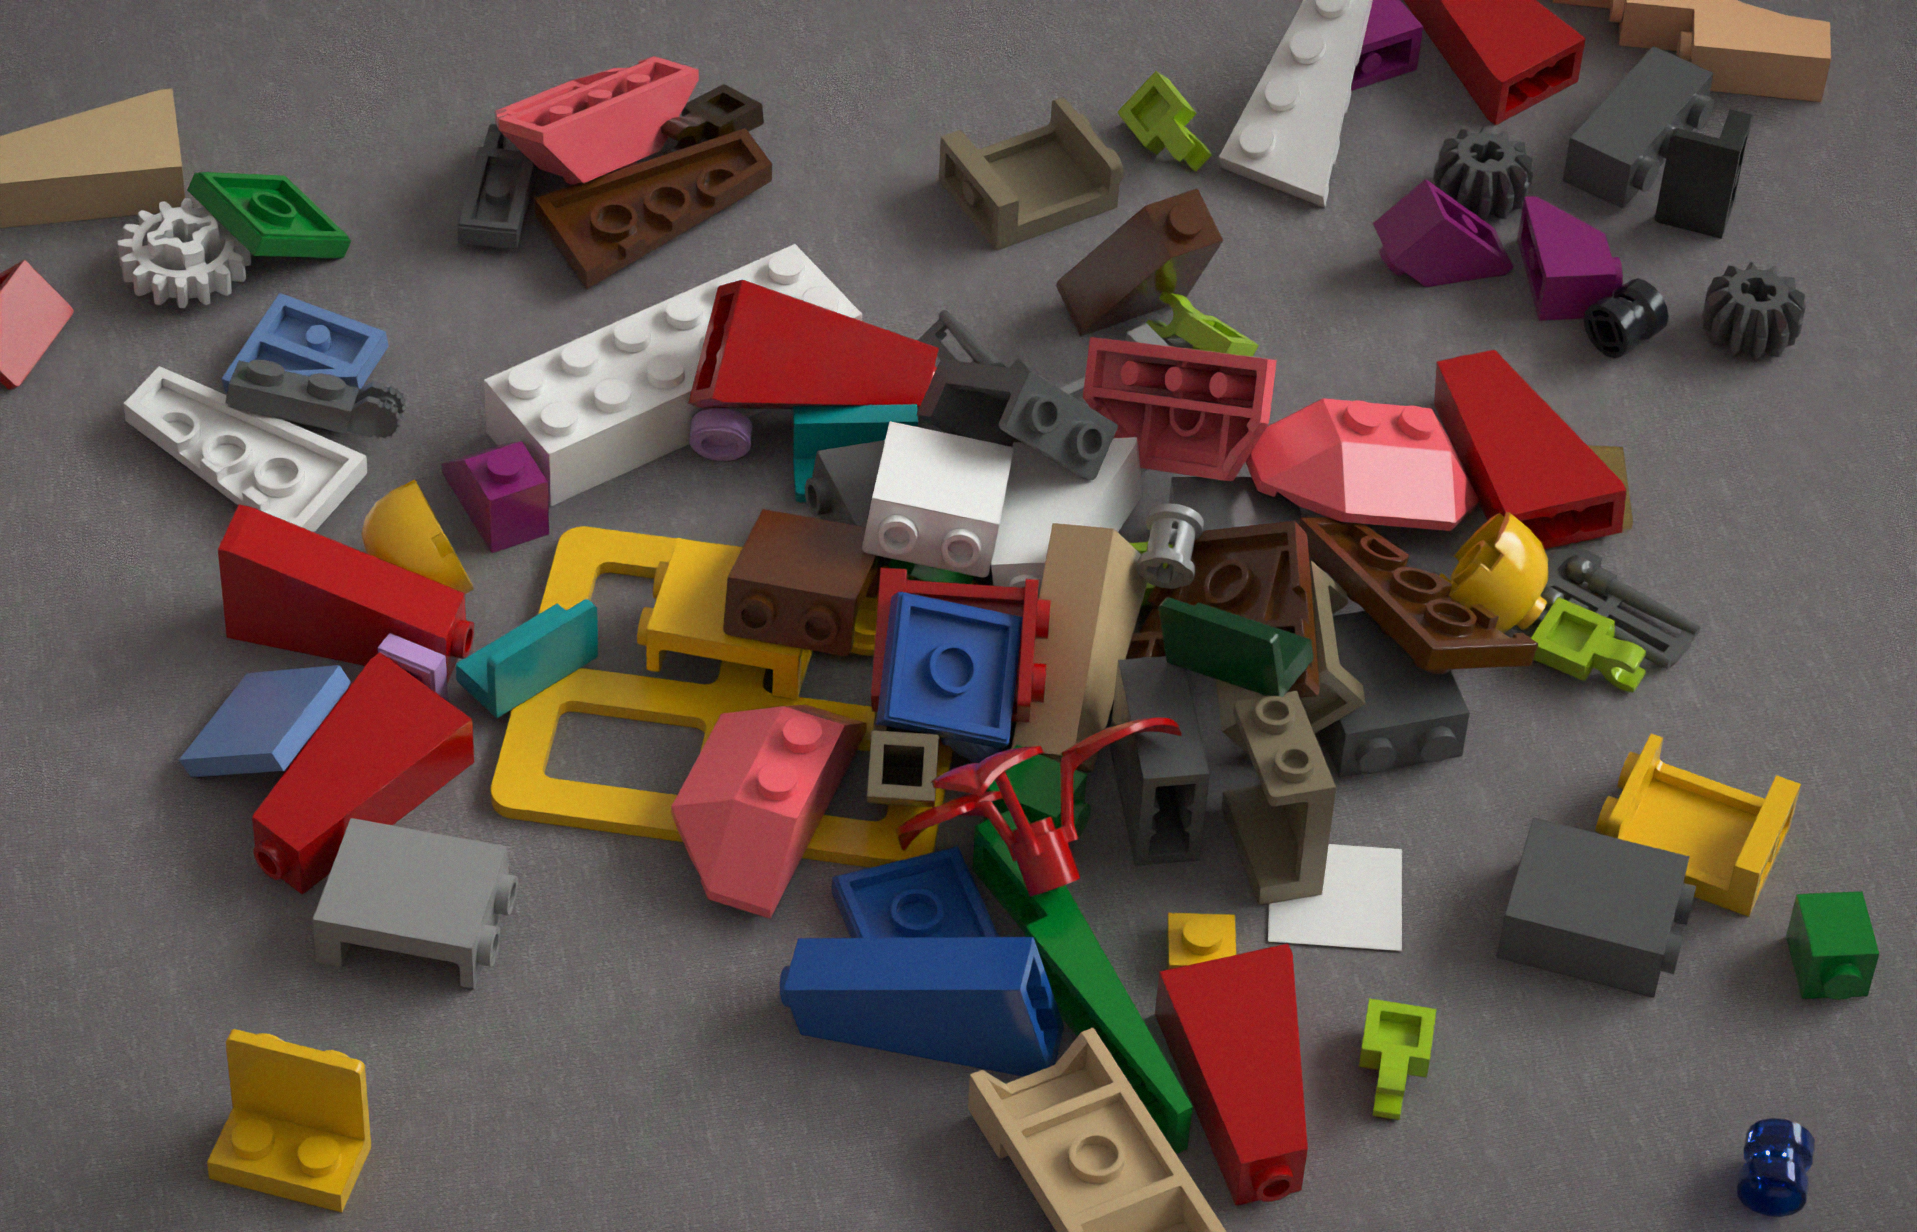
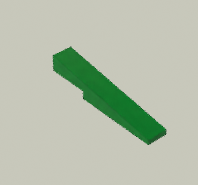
(1085, 982)

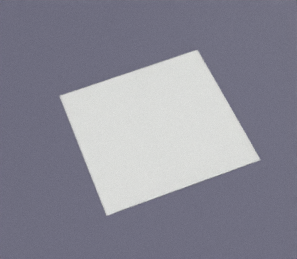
(1356, 906)

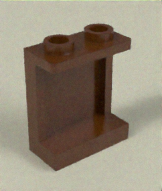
(800, 583)

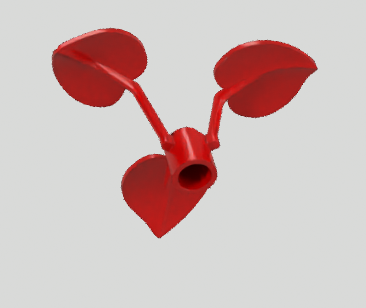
(1036, 846)

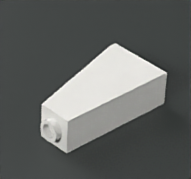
(1047, 493)

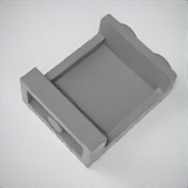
(415, 897)

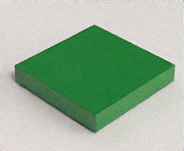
(269, 215)

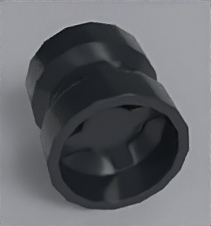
(1617, 324)

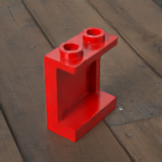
(1008, 600)

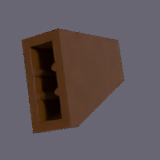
(1150, 254)

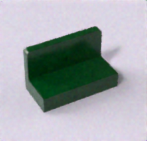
(1233, 647)

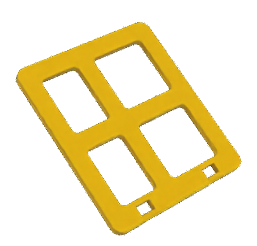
(527, 794)

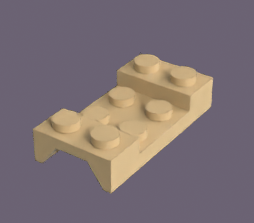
(1089, 1146)

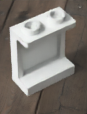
(938, 499)

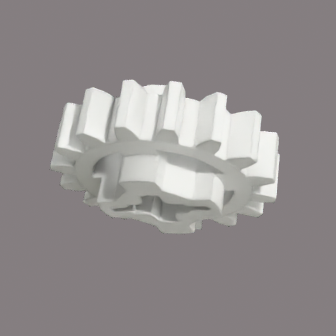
(181, 255)

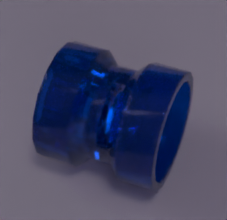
(1776, 1167)

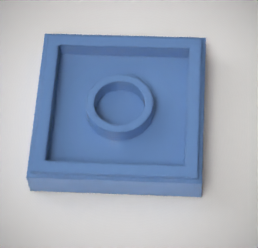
(265, 721)

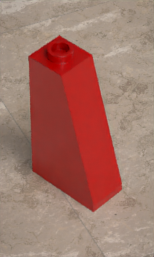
(1503, 50)
(791, 353)
(1524, 453)
(327, 598)
(368, 761)
(1241, 1064)

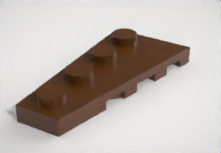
(645, 205)
(1412, 602)

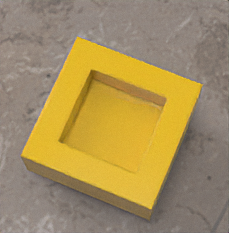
(1199, 938)

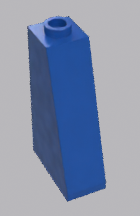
(929, 998)

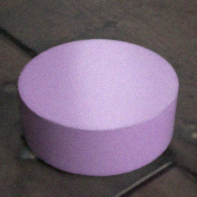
(720, 434)

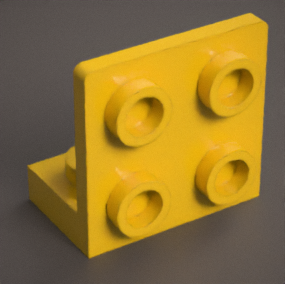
(293, 1122)

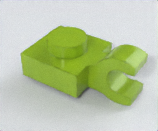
(1159, 119)
(1201, 330)
(1581, 640)
(1398, 1045)

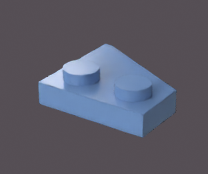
(313, 342)

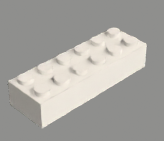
(627, 387)

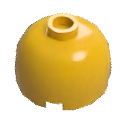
(407, 534)
(1503, 571)

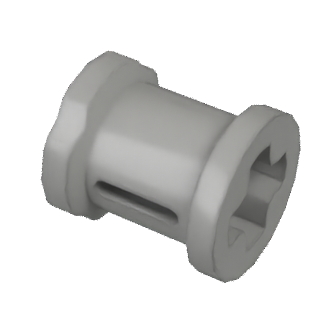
(1159, 522)

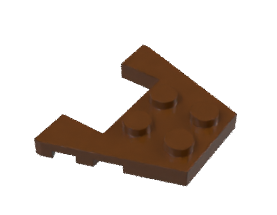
(1249, 573)

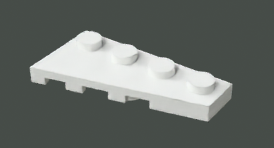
(1299, 105)
(245, 453)

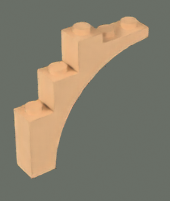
(1740, 43)

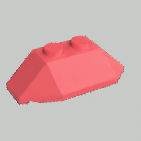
(599, 119)
(1184, 405)
(1365, 465)
(761, 798)

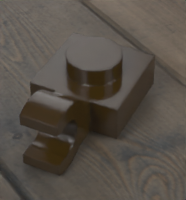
(713, 116)

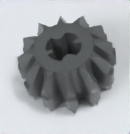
(1484, 172)
(1753, 311)

